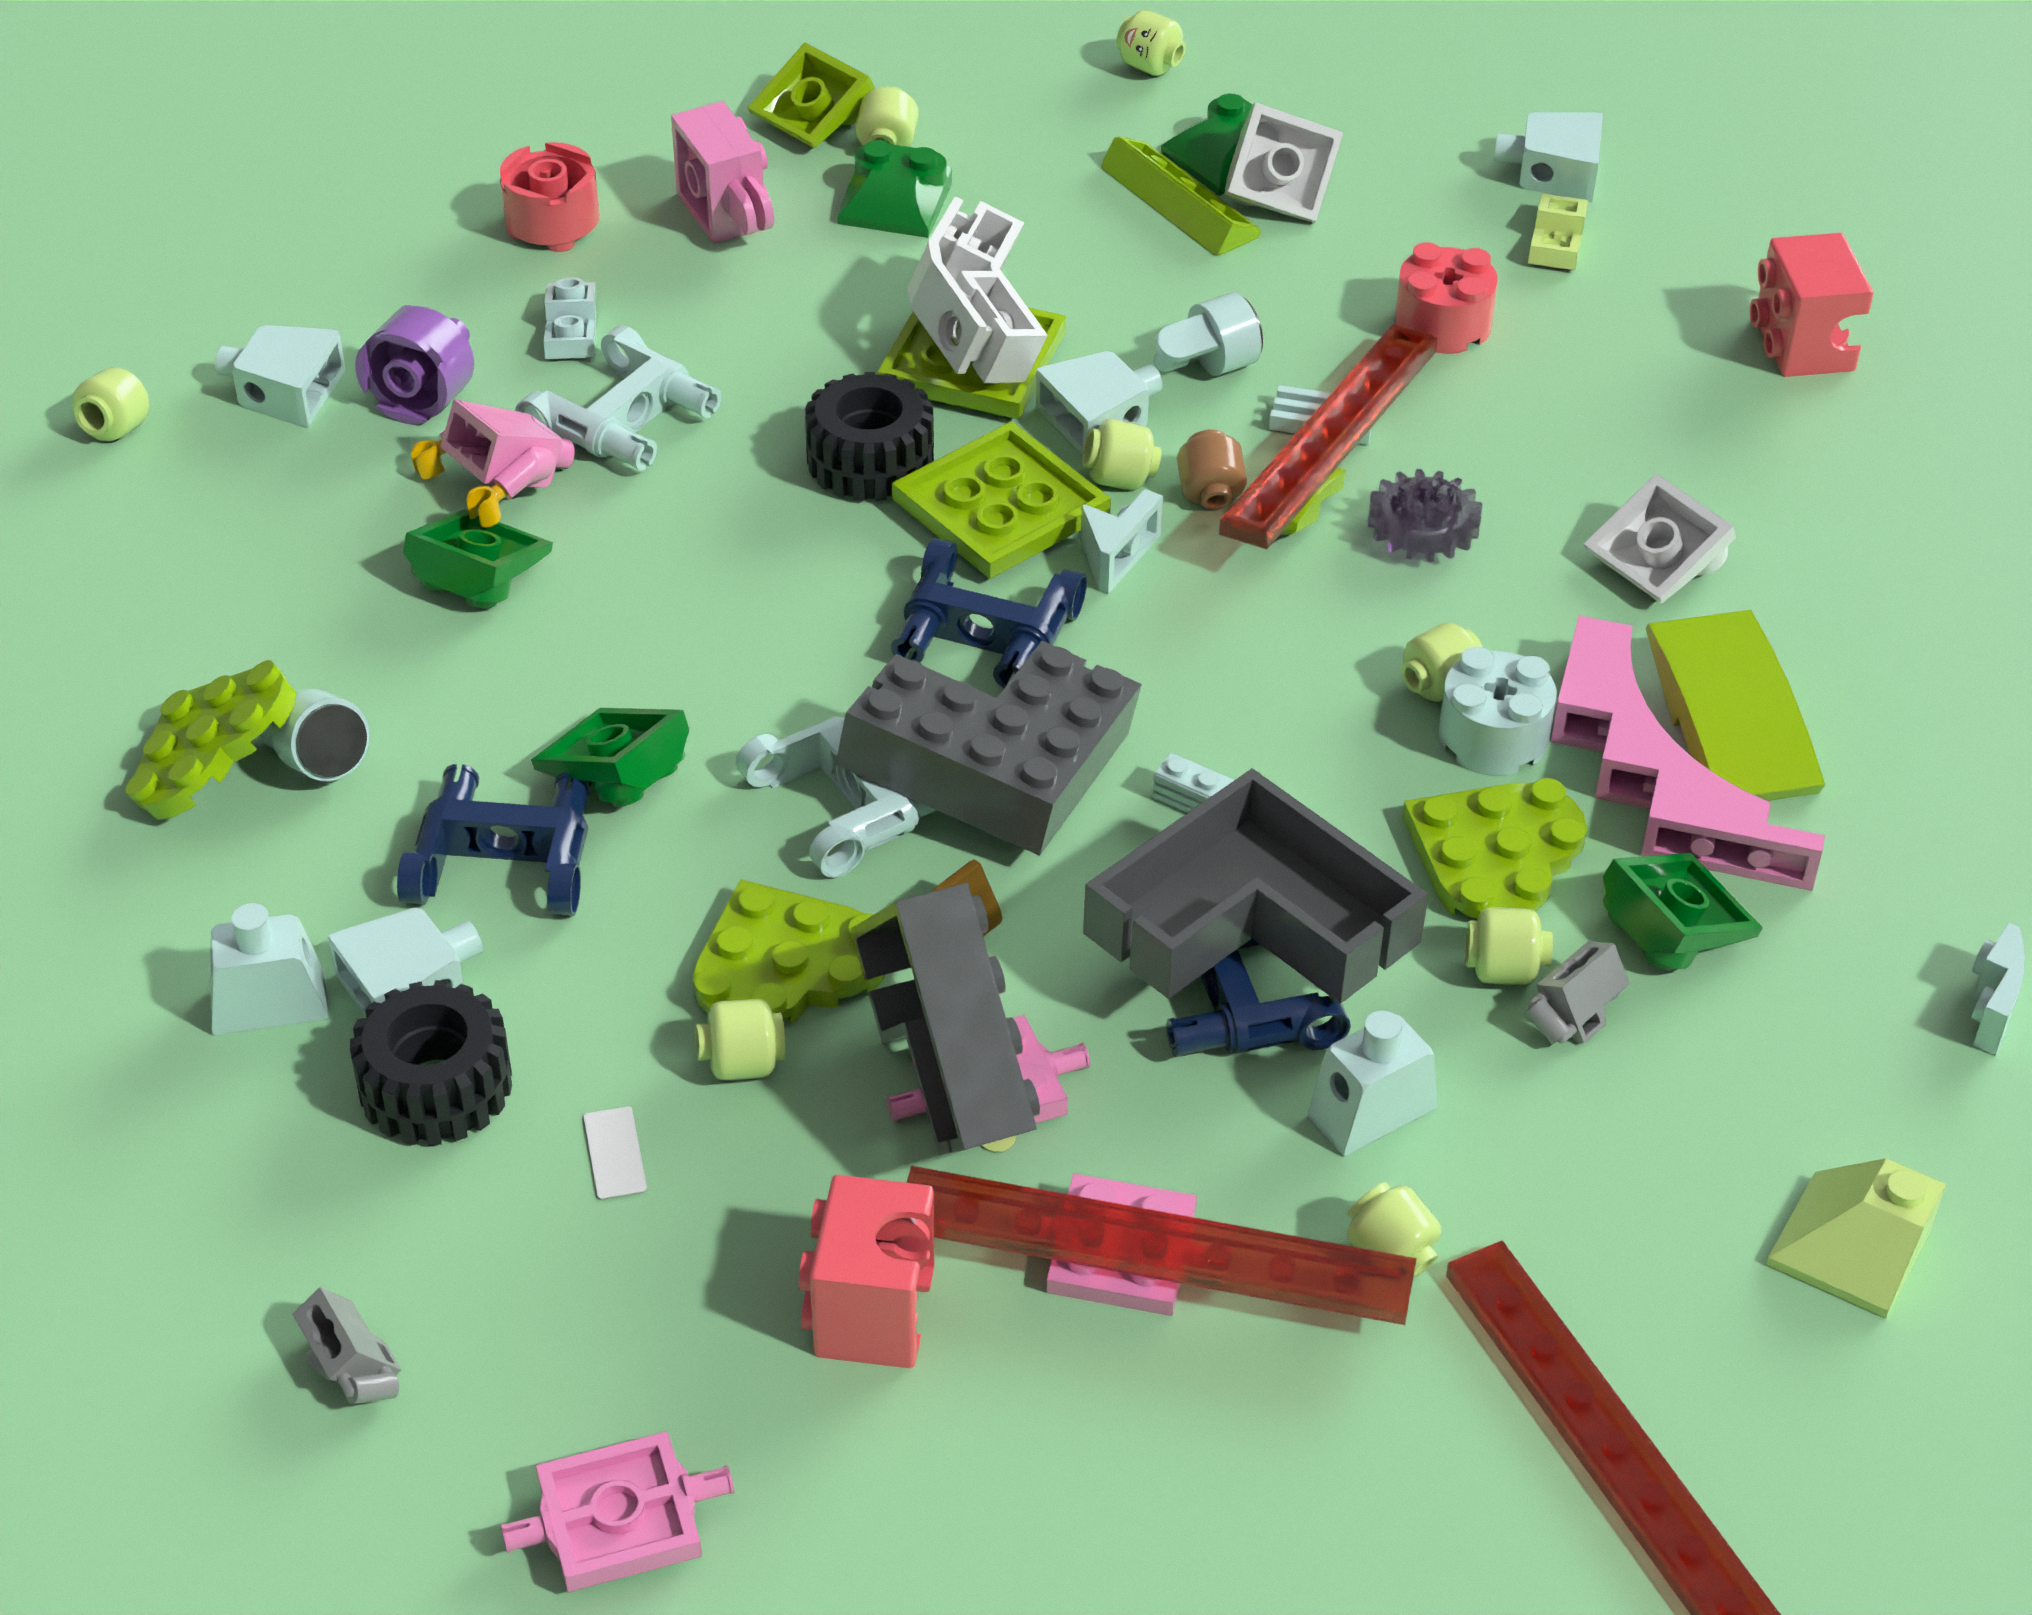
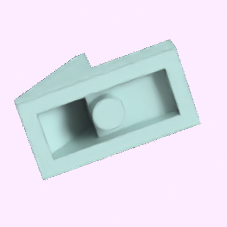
(1118, 542)

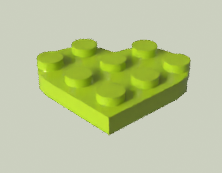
(205, 734)
(1496, 843)
(781, 951)

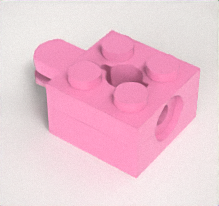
(720, 172)

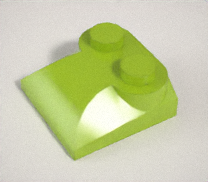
(812, 96)

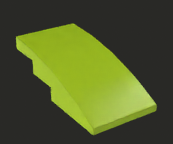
(1735, 704)

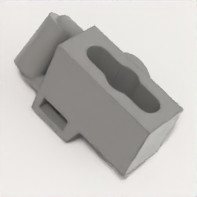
(1578, 993)
(346, 1349)

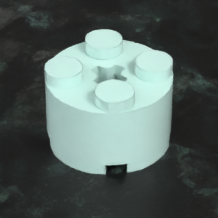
(1497, 710)

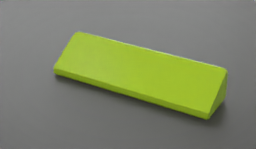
(1178, 196)

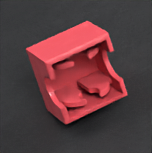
(1803, 296)
(867, 1270)

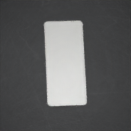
(615, 1152)

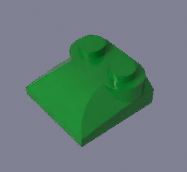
(1209, 145)
(896, 189)
(472, 559)
(619, 751)
(1673, 908)

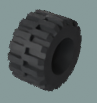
(867, 434)
(438, 1097)

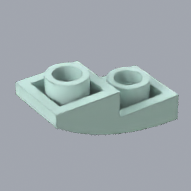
(570, 319)
(1998, 987)

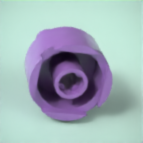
(416, 363)

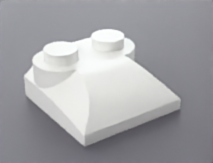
(1282, 163)
(1662, 539)

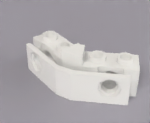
(967, 297)

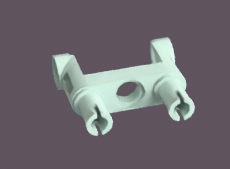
(612, 421)
(879, 810)

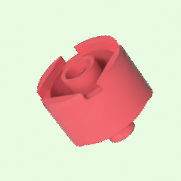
(549, 195)
(1447, 295)

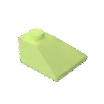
(1859, 1231)

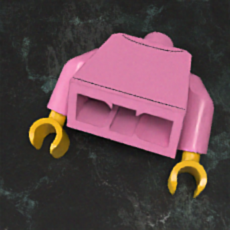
(498, 449)

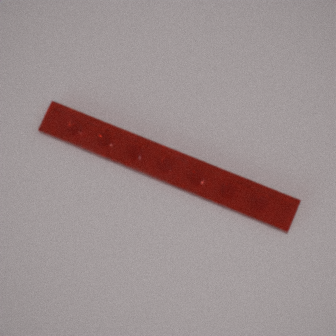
(1327, 437)
(1169, 1246)
(1605, 1436)

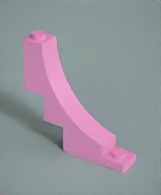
(1647, 769)

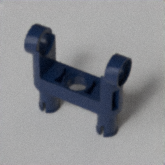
(1017, 629)
(462, 828)
(1246, 1024)

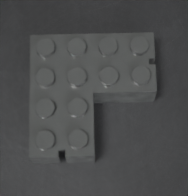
(991, 761)
(1261, 871)
(949, 1016)

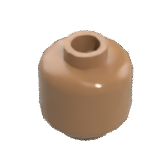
(1211, 469)

